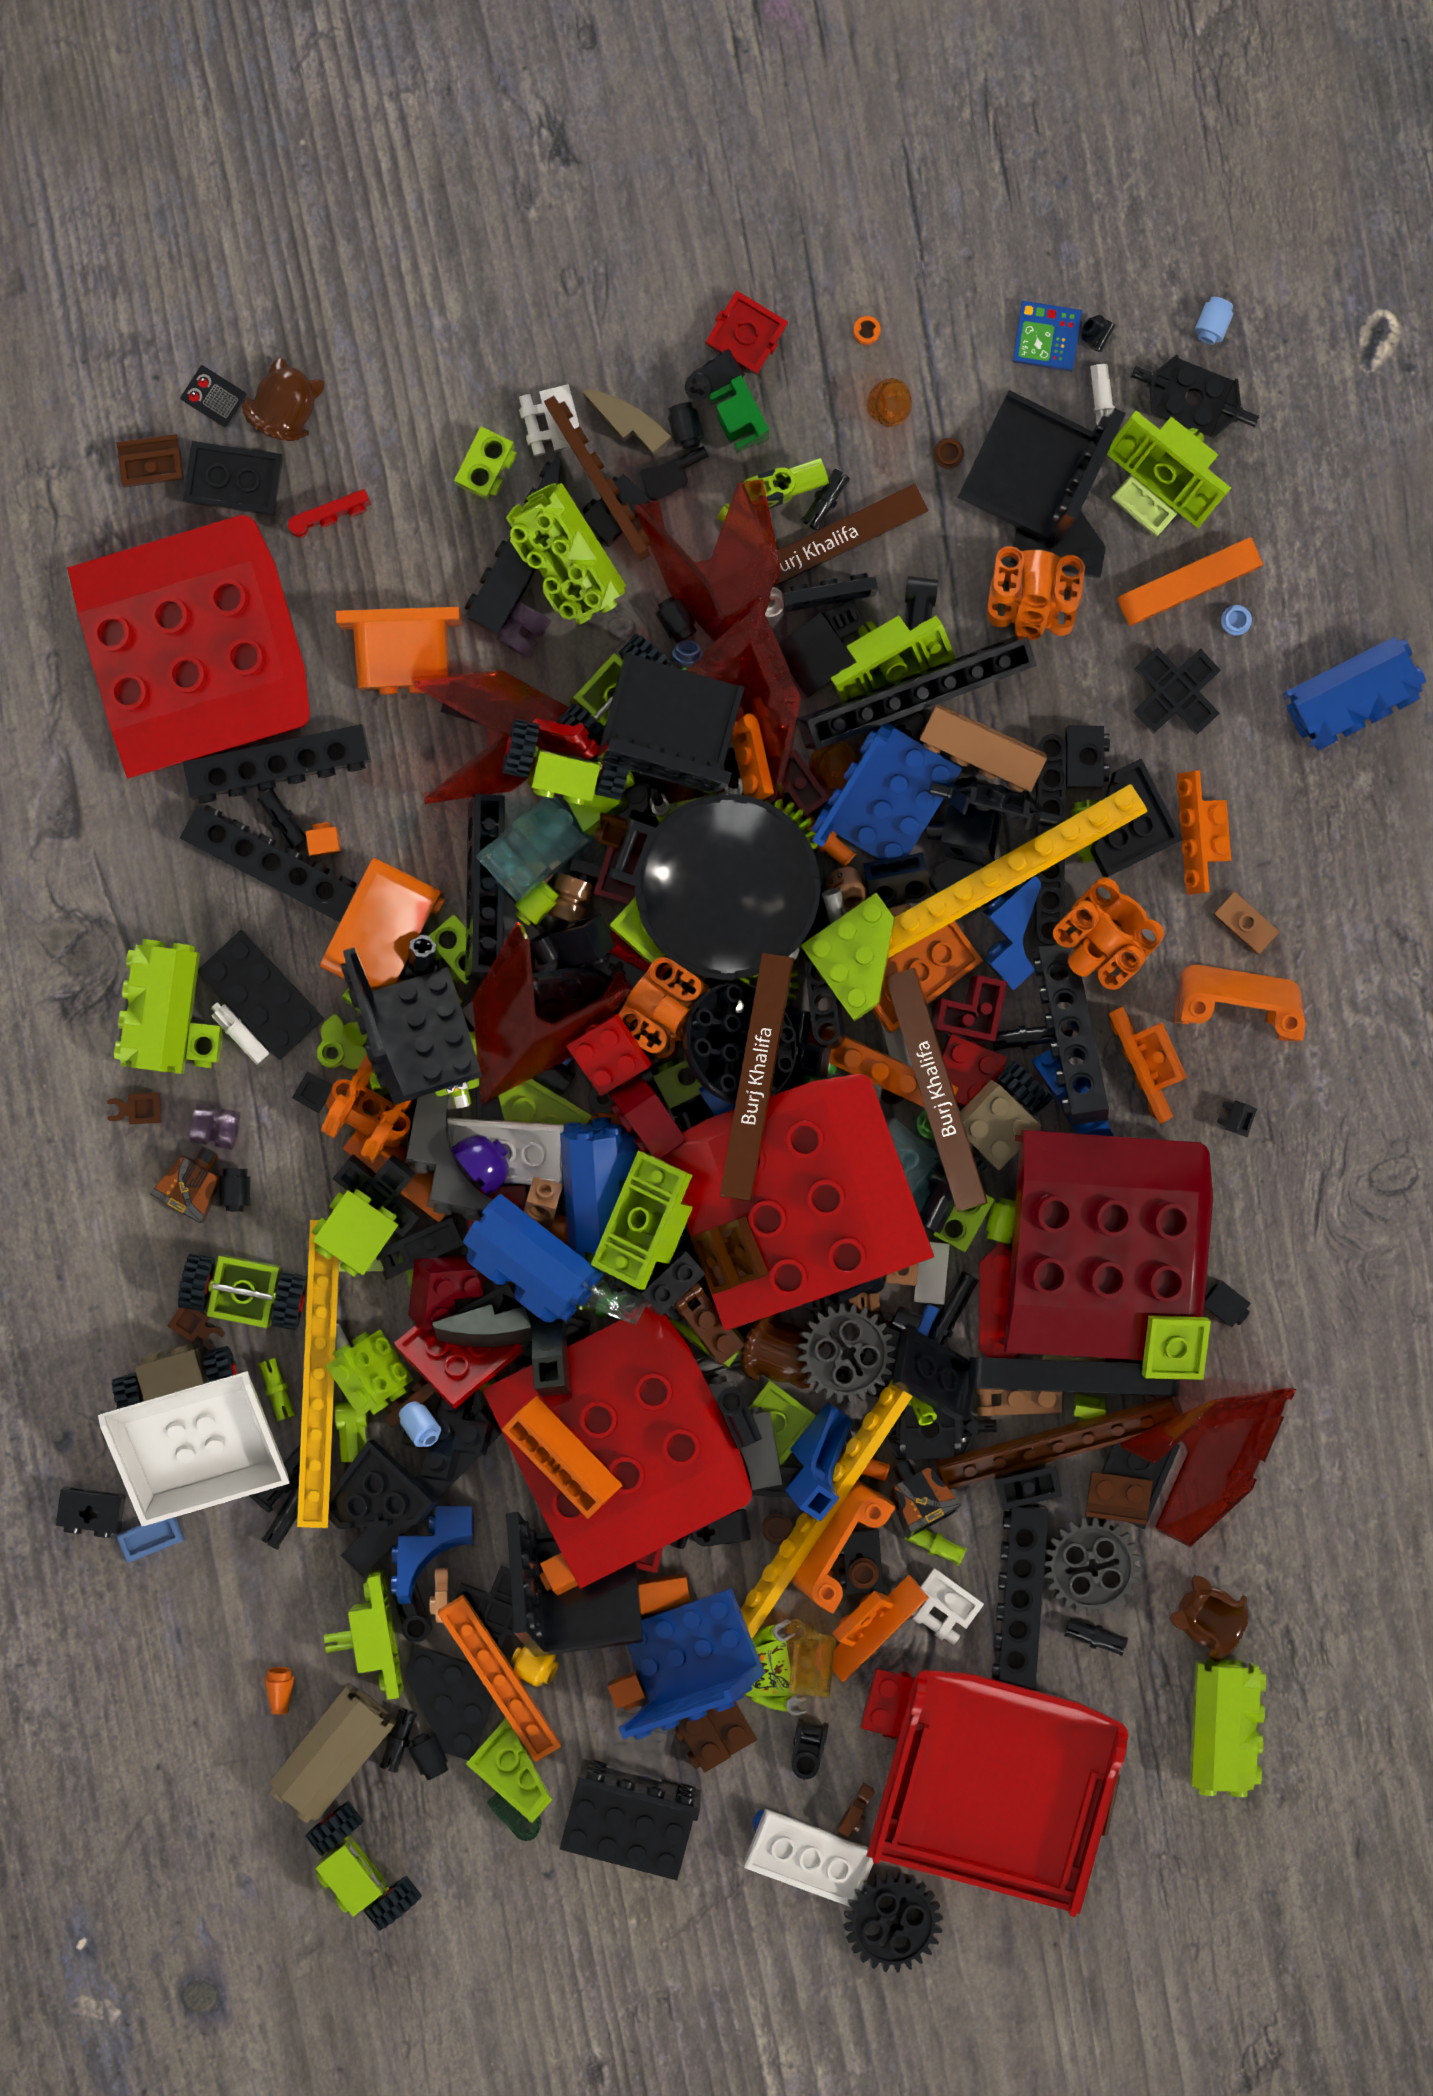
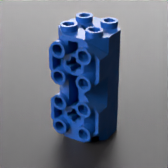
(1355, 692)
(594, 1172)
(520, 1250)

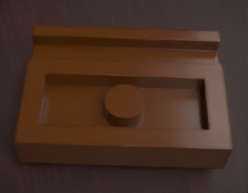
(150, 460)
(1118, 1497)

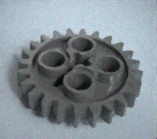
(866, 1335)
(1087, 1538)

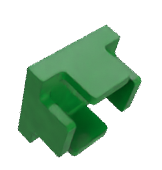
(740, 415)

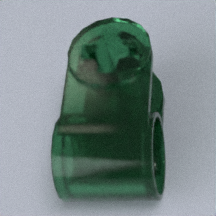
(513, 1817)

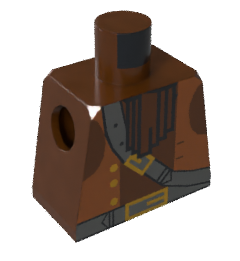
(190, 1185)

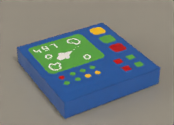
(1047, 336)

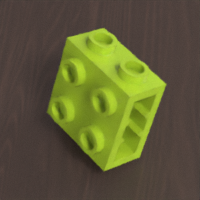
(354, 1231)
(369, 1372)

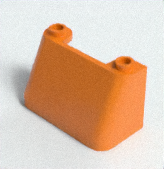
(381, 922)
(1204, 985)
(815, 1573)

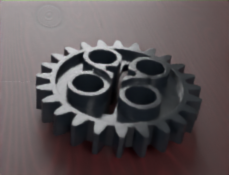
(868, 1912)

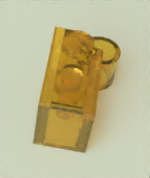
(811, 1661)

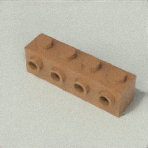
(982, 747)

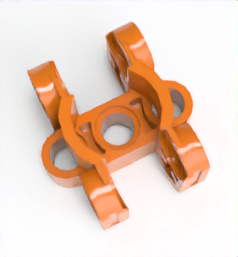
(1035, 592)
(1107, 934)
(662, 1006)
(350, 1108)

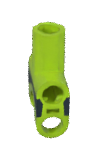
(796, 481)

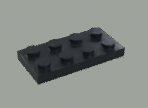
(260, 994)

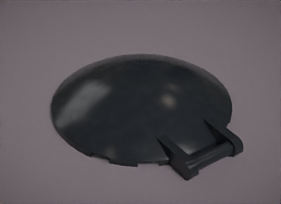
(723, 884)

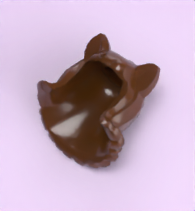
(283, 402)
(772, 1352)
(1212, 1618)

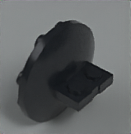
(717, 1038)

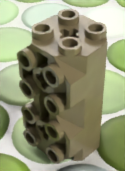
(331, 1754)

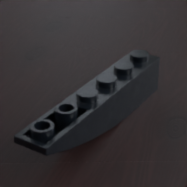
(510, 575)

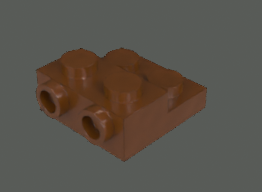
(715, 1736)

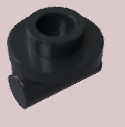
(1097, 332)

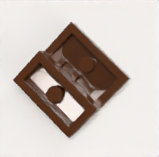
(729, 1255)

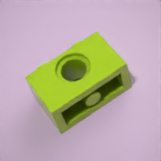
(669, 1084)

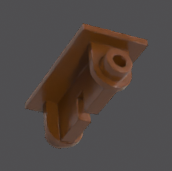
(613, 832)

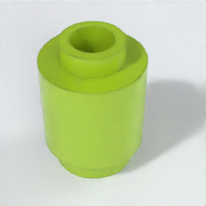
(536, 904)
(1001, 1221)

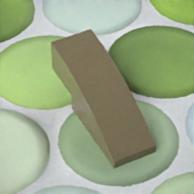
(628, 421)

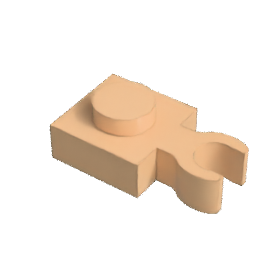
(441, 1592)

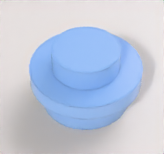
(1236, 620)

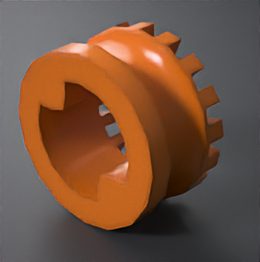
(857, 329)

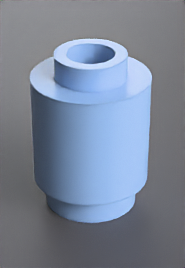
(1214, 320)
(419, 1424)

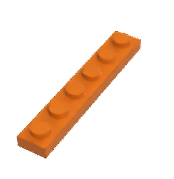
(878, 1066)
(499, 1678)

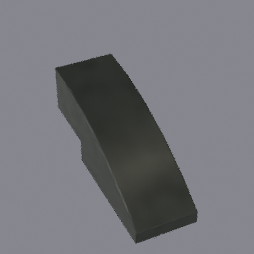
(484, 1328)

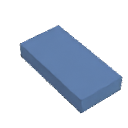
(149, 1539)

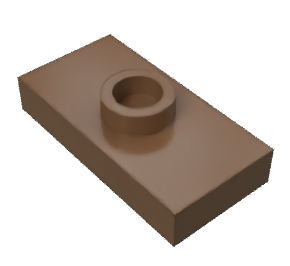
(1246, 923)

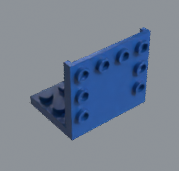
(886, 794)
(692, 1663)

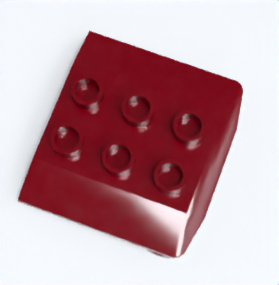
(1105, 1241)

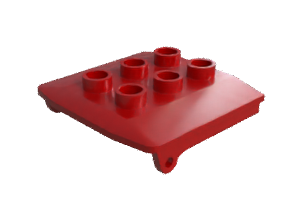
(191, 644)
(824, 1199)
(652, 1425)
(999, 1788)

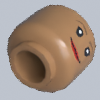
(851, 884)

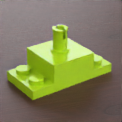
(1171, 465)
(892, 654)
(644, 1221)
(372, 1636)

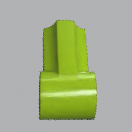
(351, 1430)

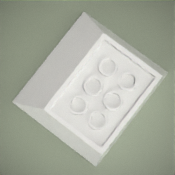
(194, 1449)

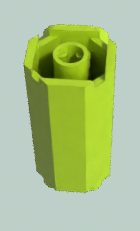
(561, 545)
(158, 1006)
(1225, 1727)

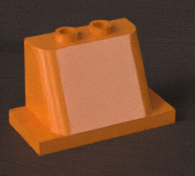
(399, 645)

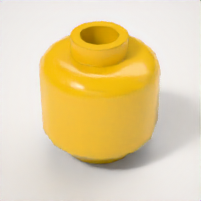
(534, 1669)

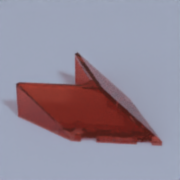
(740, 568)
(752, 658)
(494, 702)
(509, 1036)
(1223, 1449)

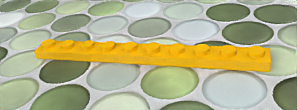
(1015, 868)
(317, 1388)
(807, 1528)

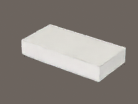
(933, 1276)

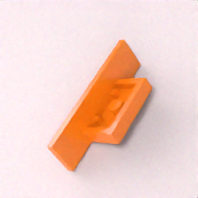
(1202, 831)
(1152, 1059)
(873, 1624)

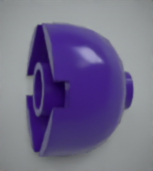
(483, 1161)

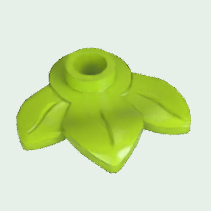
(345, 1039)

